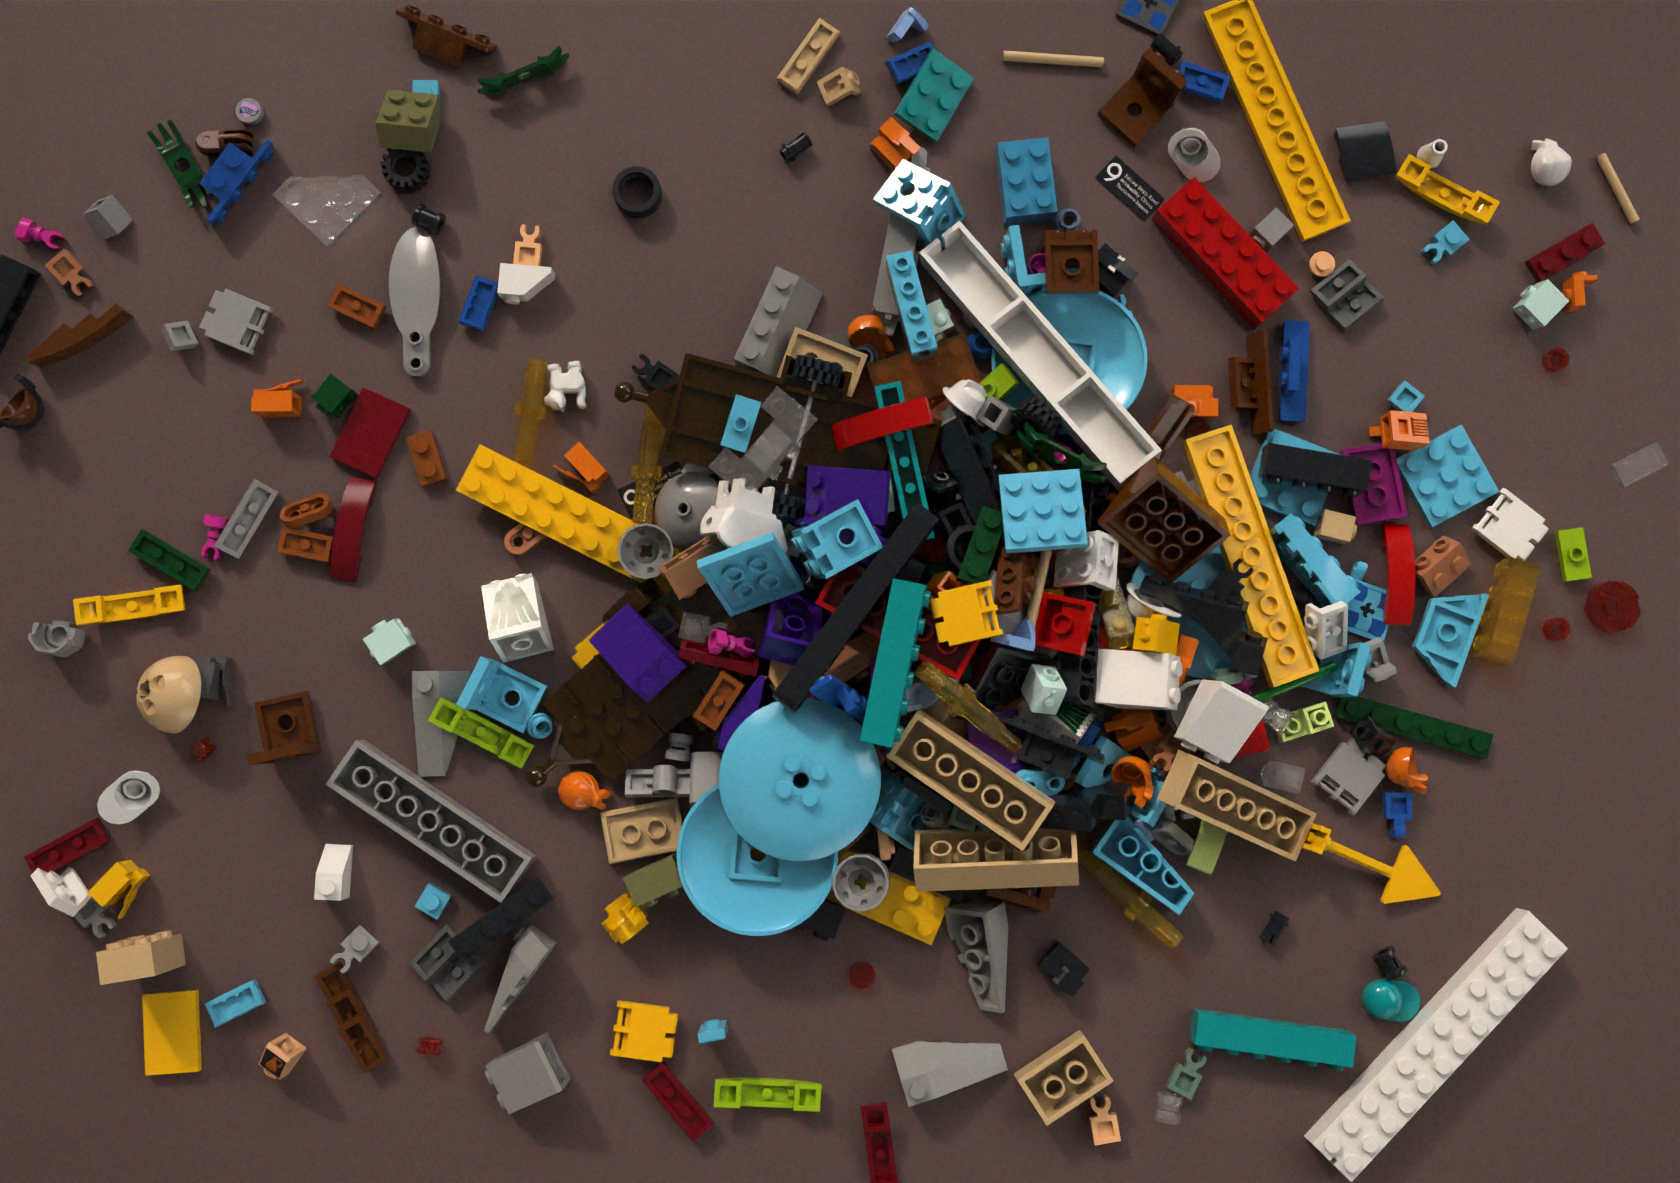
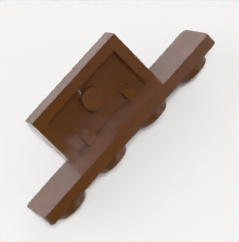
(441, 39)
(1252, 382)
(1014, 579)

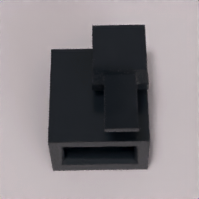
(1113, 271)
(1063, 968)

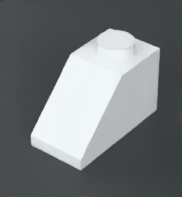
(522, 281)
(334, 873)

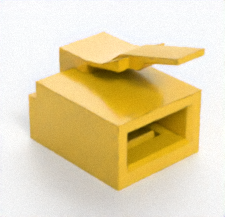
(119, 880)

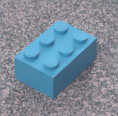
(1025, 181)

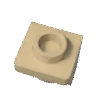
(839, 85)

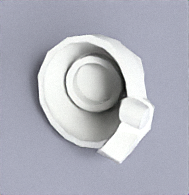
(1549, 163)

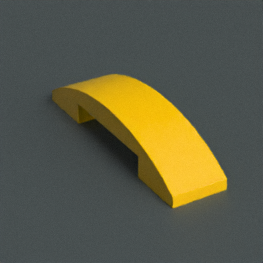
(1445, 193)
(129, 605)

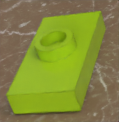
(999, 382)
(1573, 554)

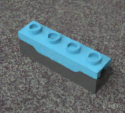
(911, 306)

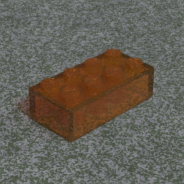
(928, 376)

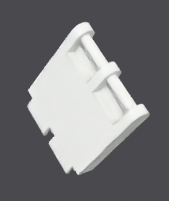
(1511, 526)

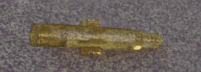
(530, 412)
(646, 470)
(963, 702)
(1136, 904)

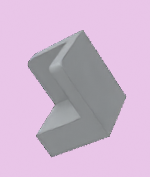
(107, 217)

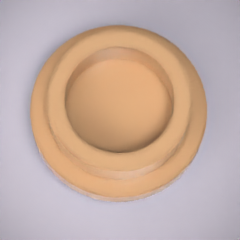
(1322, 264)

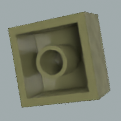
(409, 121)
(654, 881)

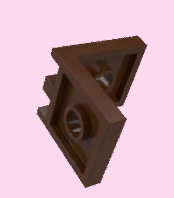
(1152, 90)
(1070, 246)
(282, 743)

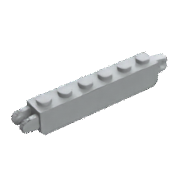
(900, 238)

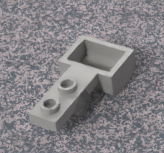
(674, 782)

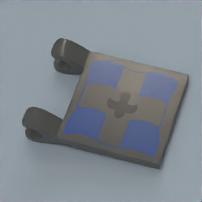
(1148, 14)

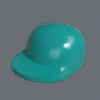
(1390, 1000)

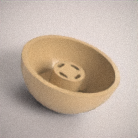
(169, 693)

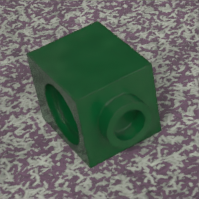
(333, 396)

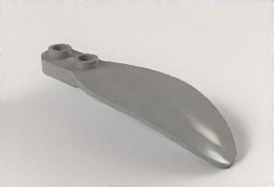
(415, 295)

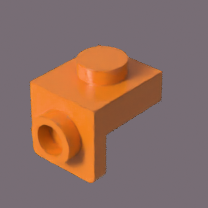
(1574, 290)

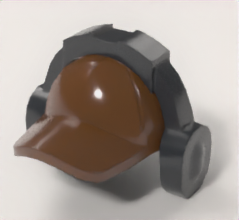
(24, 408)

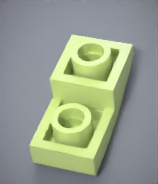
(1307, 721)
(1206, 847)

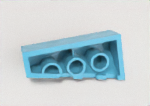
(1311, 563)
(1134, 857)

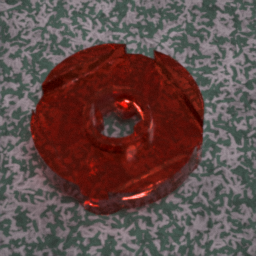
(1627, 604)

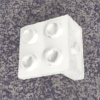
(1088, 565)

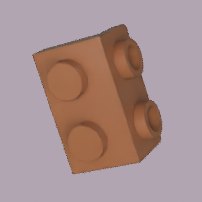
(1441, 565)

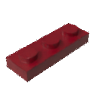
(1565, 253)
(696, 652)
(69, 847)
(678, 1101)

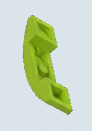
(481, 732)
(767, 1093)

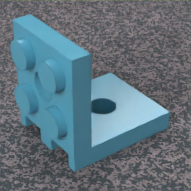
(930, 207)
(1016, 267)
(821, 543)
(1348, 678)
(488, 691)
(1092, 775)
(897, 809)

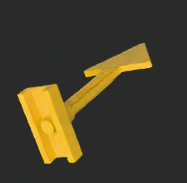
(1405, 879)

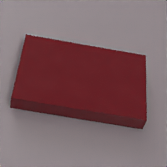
(370, 433)

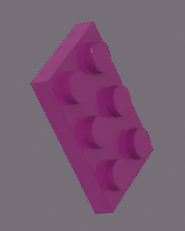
(1385, 492)

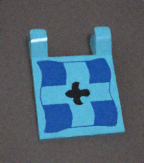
(1366, 609)

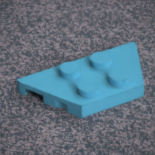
(1448, 633)

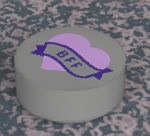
(249, 111)

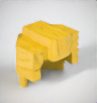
(624, 919)

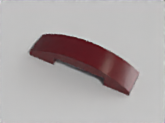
(350, 529)
(879, 1143)

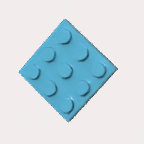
(1446, 476)
(1283, 497)
(1042, 511)
(750, 574)

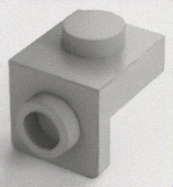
(1379, 666)

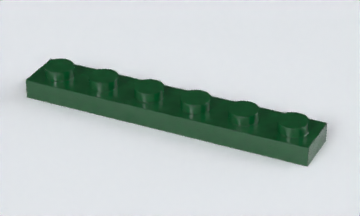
(1416, 726)

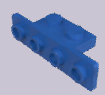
(230, 175)
(1294, 371)
(841, 695)

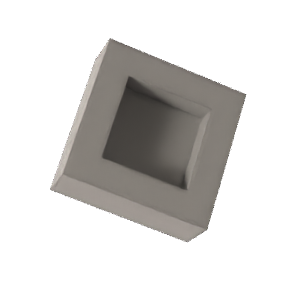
(179, 335)

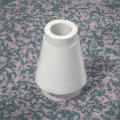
(1433, 152)

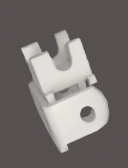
(742, 515)

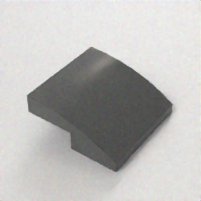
(1346, 295)
(443, 967)

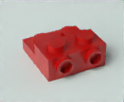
(1064, 623)

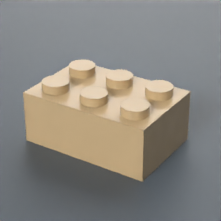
(140, 957)
(1063, 1077)

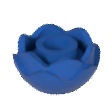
(979, 352)

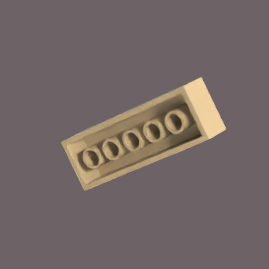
(971, 779)
(1236, 805)
(987, 861)

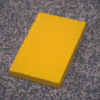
(172, 1032)

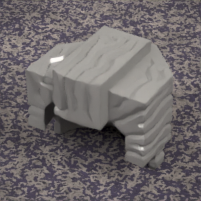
(58, 639)

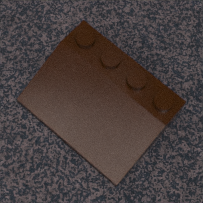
(1164, 521)

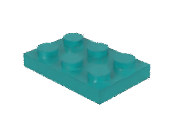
(933, 96)

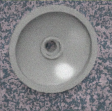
(695, 491)

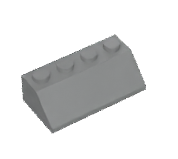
(784, 305)

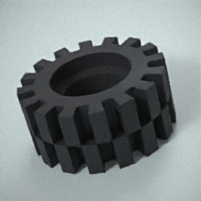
(409, 182)
(1038, 415)

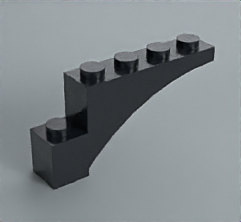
(1217, 614)
(1084, 807)

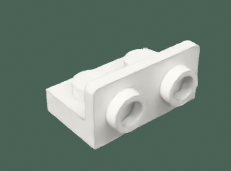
(1327, 628)
(62, 892)

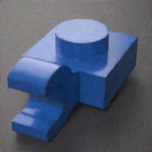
(1397, 808)

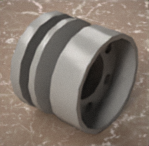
(630, 550)
(852, 894)

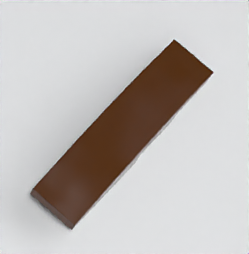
(71, 341)
(352, 1017)

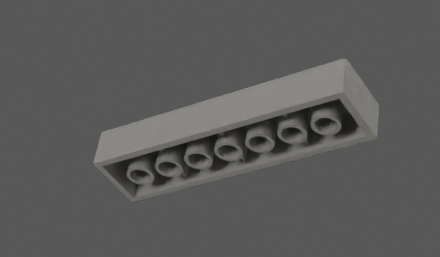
(431, 820)

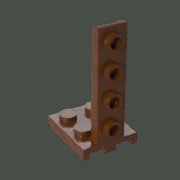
(1165, 428)
(1023, 897)

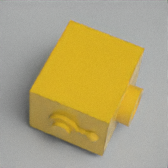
(1156, 634)

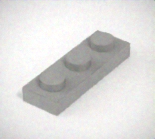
(246, 518)

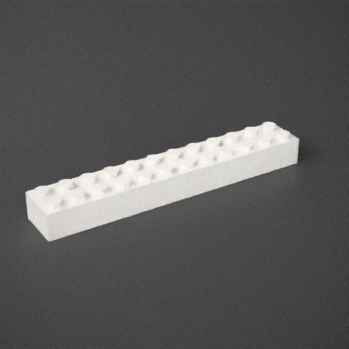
(1039, 354)
(1435, 1043)

